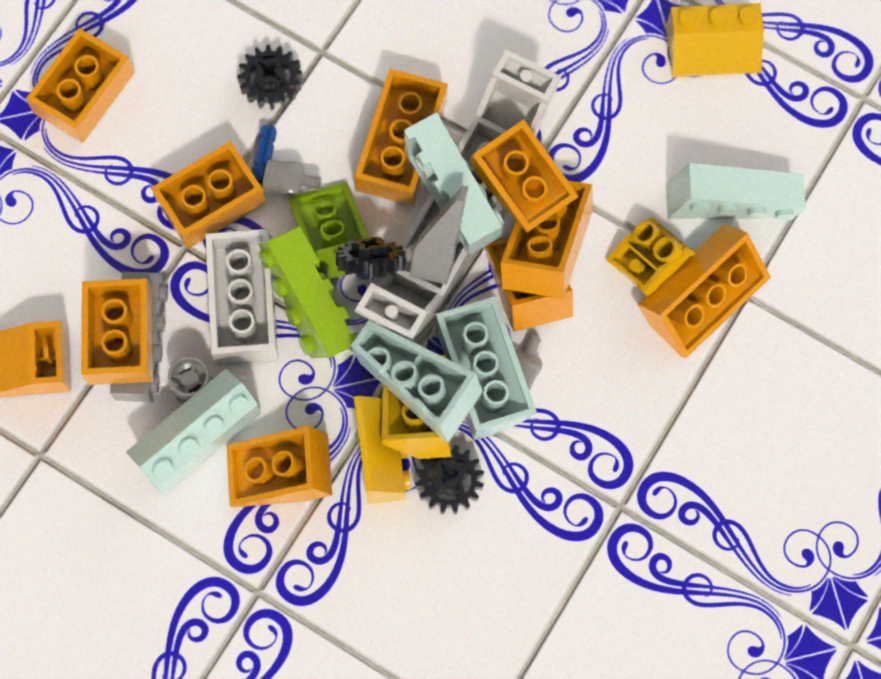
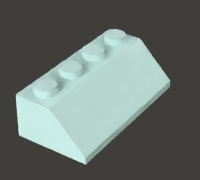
(480, 342)
(194, 431)

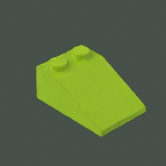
(328, 221)

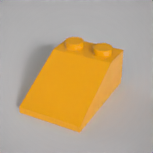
(523, 176)
(522, 308)
(279, 468)

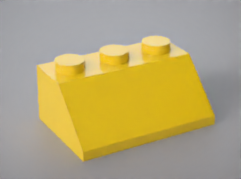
(715, 39)
(407, 432)
(381, 464)

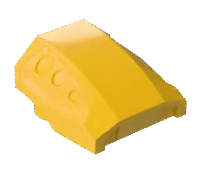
(649, 255)

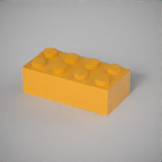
(383, 162)
(546, 255)

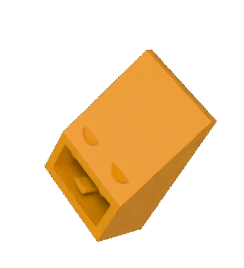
(34, 359)

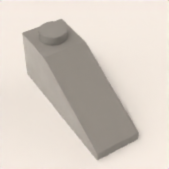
(437, 244)

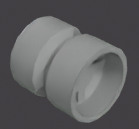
(187, 377)

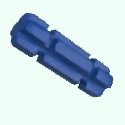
(263, 151)

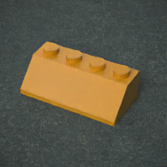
(705, 290)

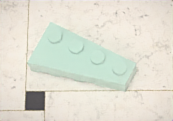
(443, 174)
(734, 193)
(424, 381)

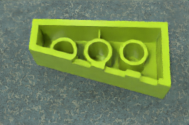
(306, 294)

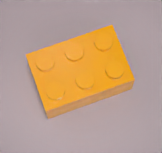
(80, 85)
(209, 194)
(117, 331)

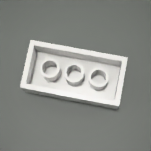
(240, 298)

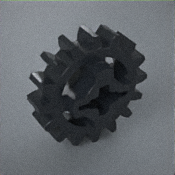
(268, 65)
(370, 258)
(437, 487)

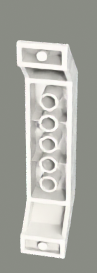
(514, 93)

